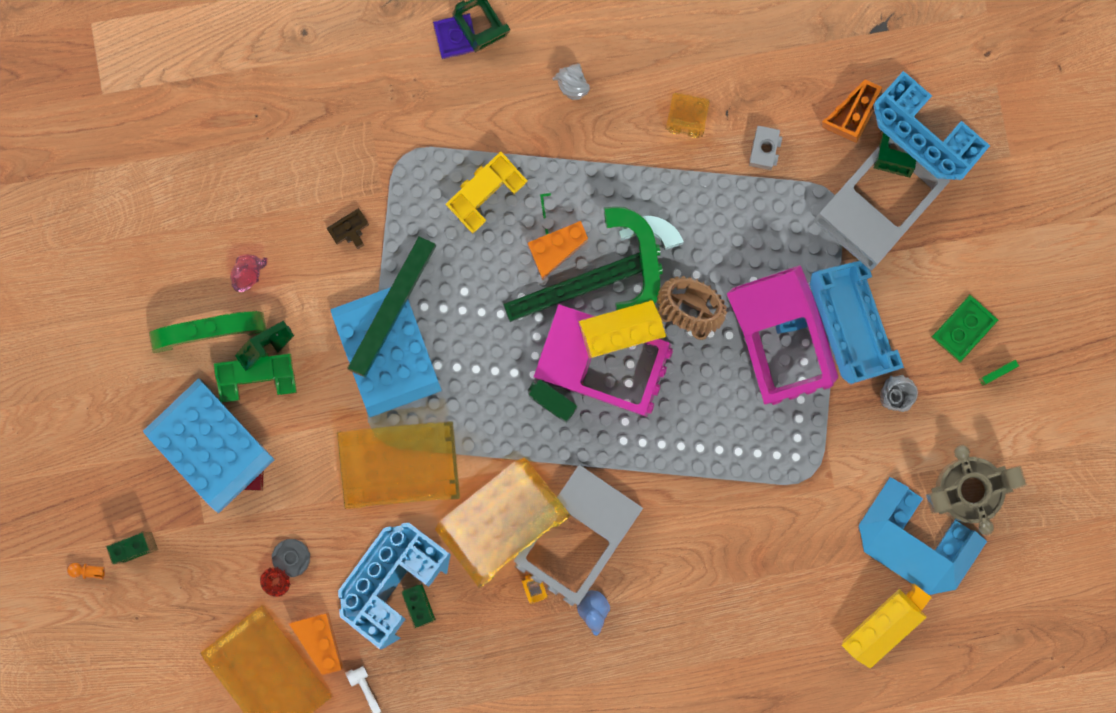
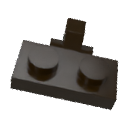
(349, 228)

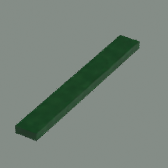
(573, 287)
(391, 307)

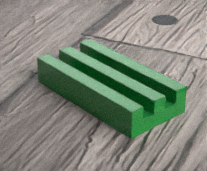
(999, 372)

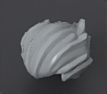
(572, 82)
(898, 393)

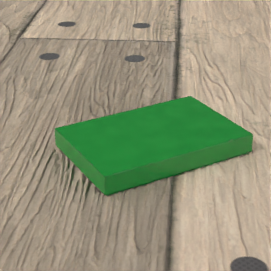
(964, 328)

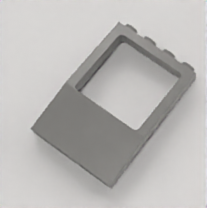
(861, 226)
(598, 508)

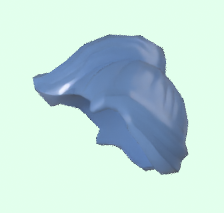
(594, 610)

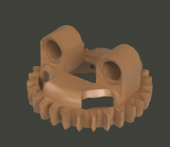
(695, 296)

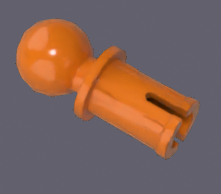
(75, 570)

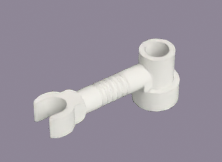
(358, 676)

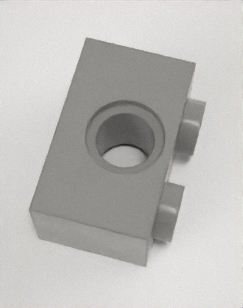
(765, 136)

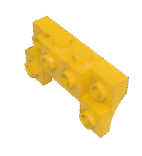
(481, 187)

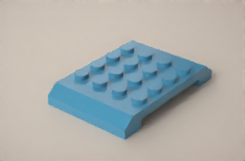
(853, 322)
(403, 365)
(208, 446)

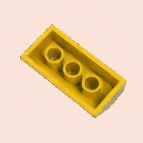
(621, 329)
(883, 629)

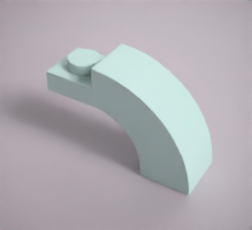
(662, 230)

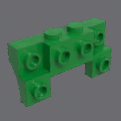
(267, 368)

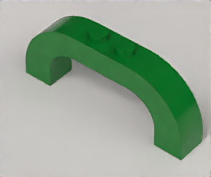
(649, 250)
(197, 330)

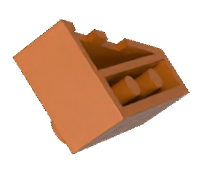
(854, 113)
(556, 247)
(319, 641)

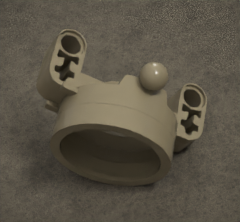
(997, 482)

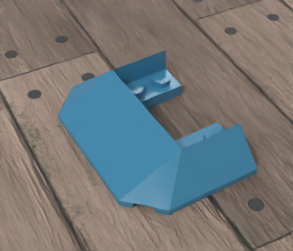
(896, 118)
(907, 556)
(378, 574)

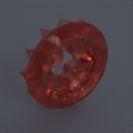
(280, 588)

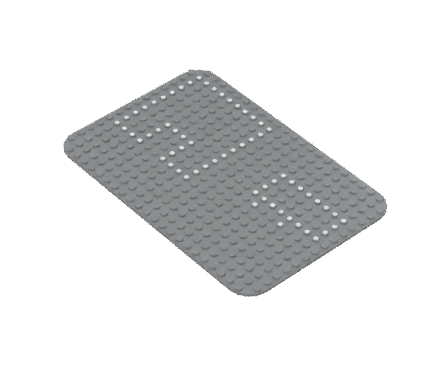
(708, 403)

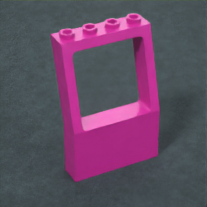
(774, 302)
(566, 362)

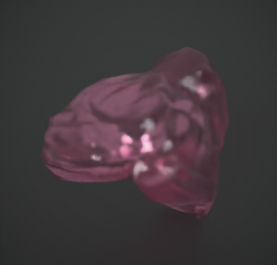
(246, 271)

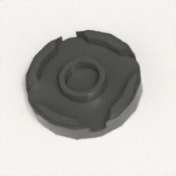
(291, 556)

